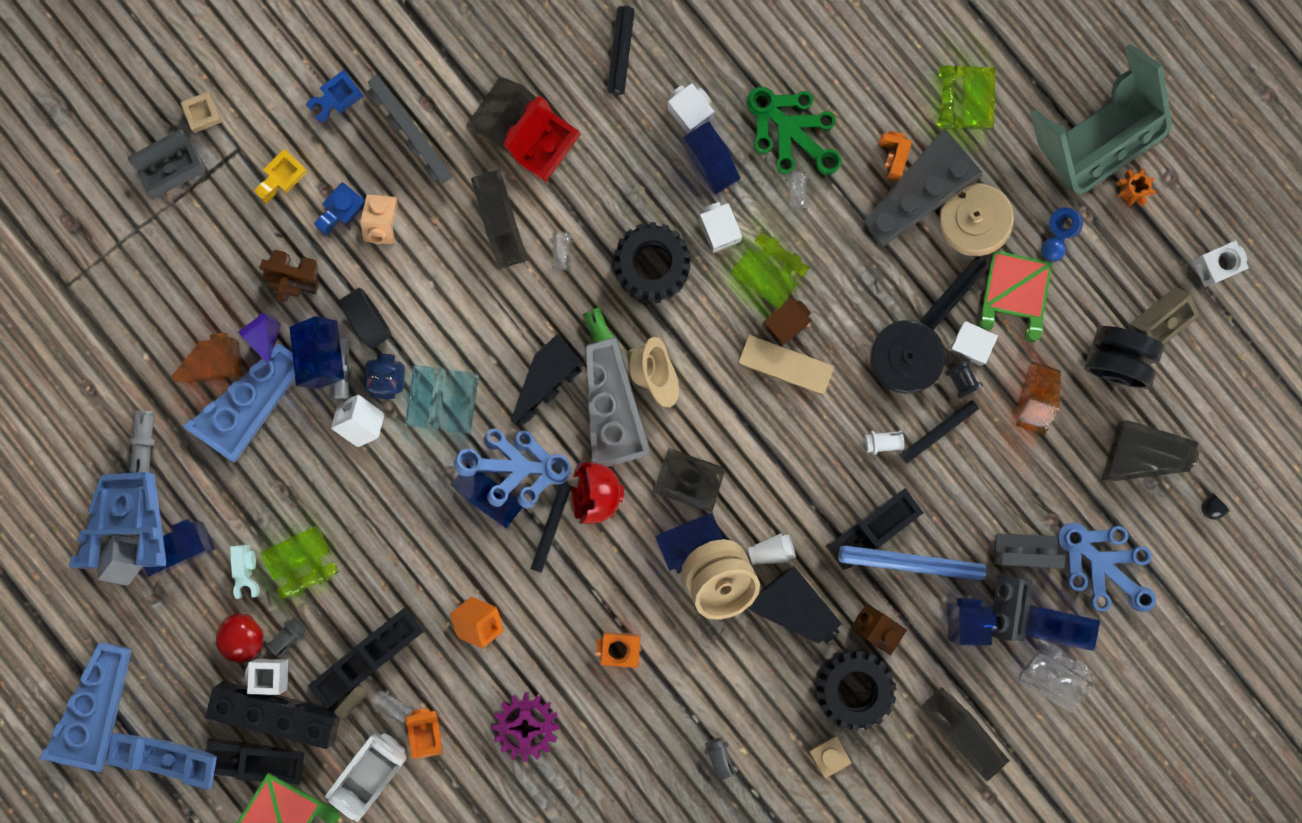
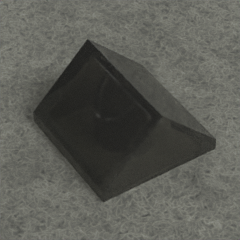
(500, 111)
(689, 480)

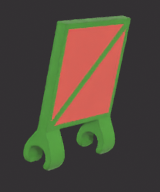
(1016, 288)
(283, 803)

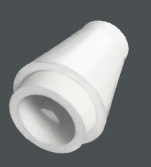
(773, 550)

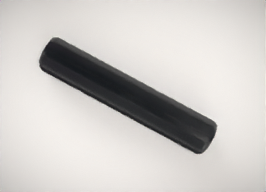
(620, 50)
(955, 292)

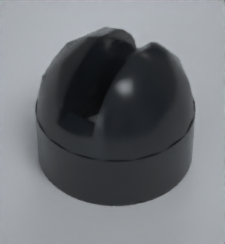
(1213, 507)

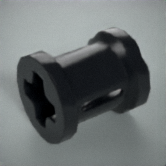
(954, 373)

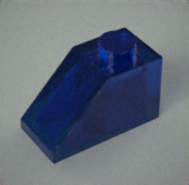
(711, 157)
(475, 491)

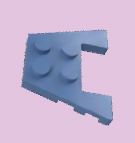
(123, 507)

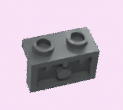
(1027, 551)

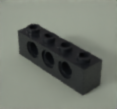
(273, 715)

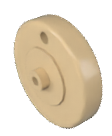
(977, 220)

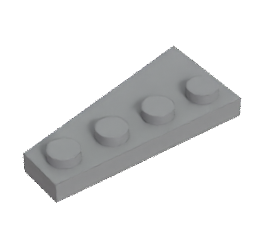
(614, 415)

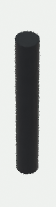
(939, 431)
(551, 527)

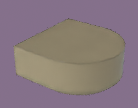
(350, 702)

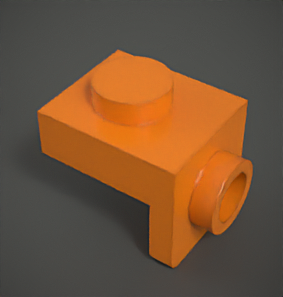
(424, 733)

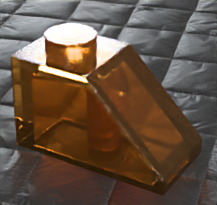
(211, 360)
(1039, 398)

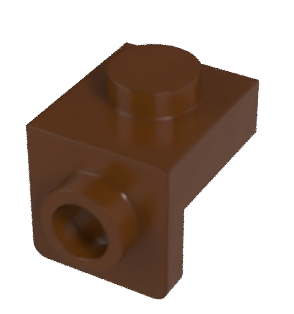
(878, 629)

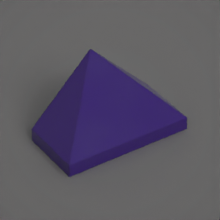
(262, 335)

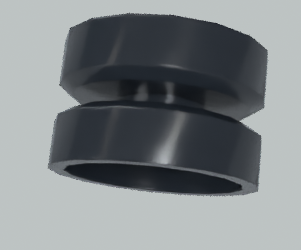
(1124, 357)

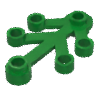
(790, 127)

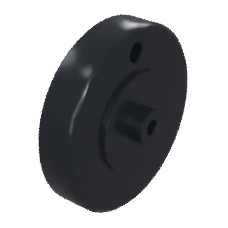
(907, 357)

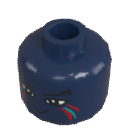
(384, 376)

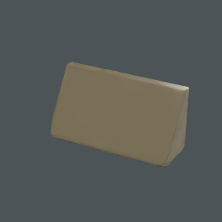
(1167, 316)

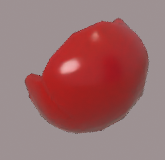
(239, 638)

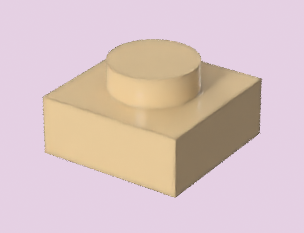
(201, 112)
(830, 756)

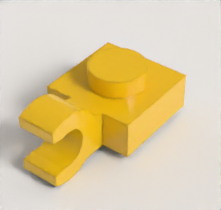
(283, 173)

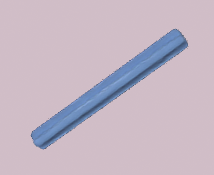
(912, 563)

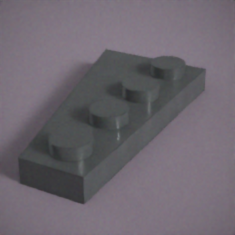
(400, 120)
(926, 185)

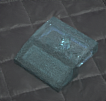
(442, 399)

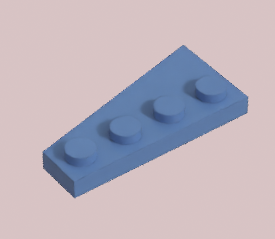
(240, 411)
(91, 712)

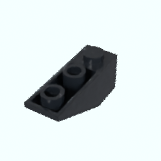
(547, 372)

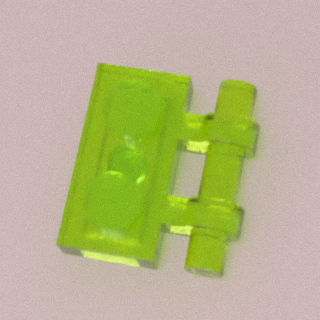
(765, 278)
(295, 553)

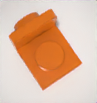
(895, 160)

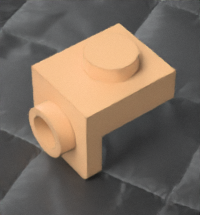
(378, 219)

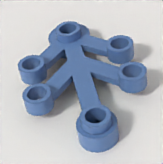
(516, 465)
(1102, 564)

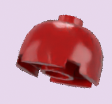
(596, 493)

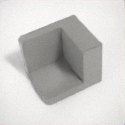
(118, 561)

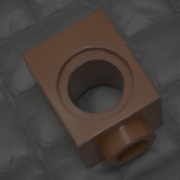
(787, 321)

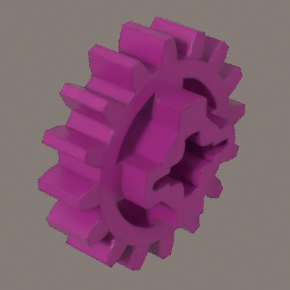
(525, 740)

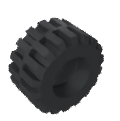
(657, 237)
(866, 713)

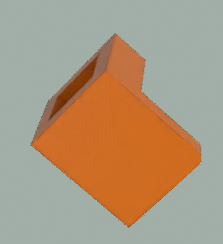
(476, 622)

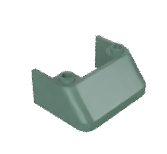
(1113, 134)

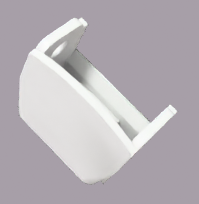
(367, 776)

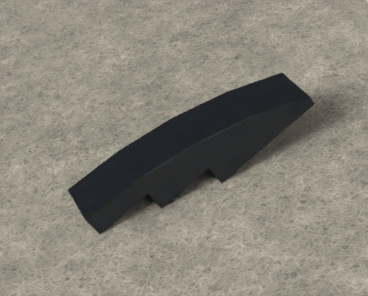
(365, 658)

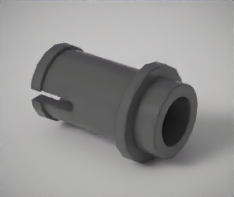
(287, 637)
(720, 758)

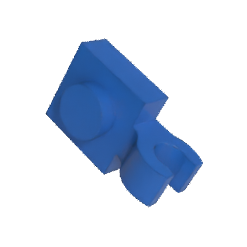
(342, 206)

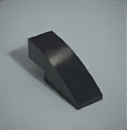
(877, 525)
(254, 761)

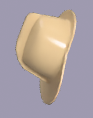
(653, 370)

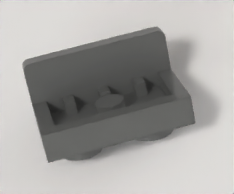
(167, 163)
(1011, 607)

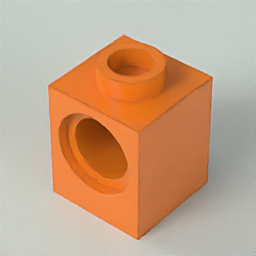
(630, 659)

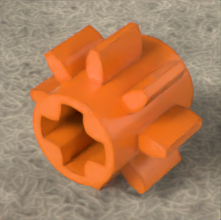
(1143, 184)

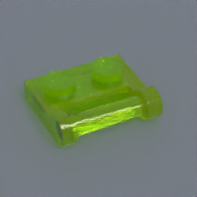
(977, 97)

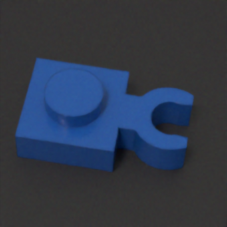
(339, 94)

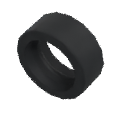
(365, 318)

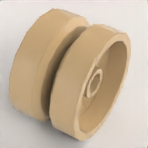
(720, 579)

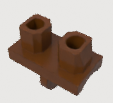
(288, 279)

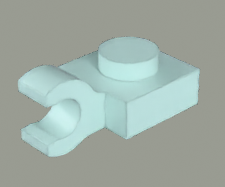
(242, 563)

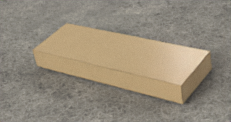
(786, 365)

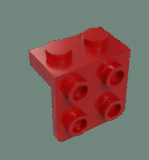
(540, 139)

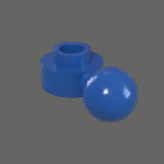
(1054, 248)

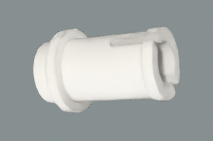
(883, 442)

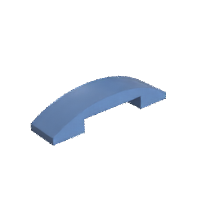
(164, 758)

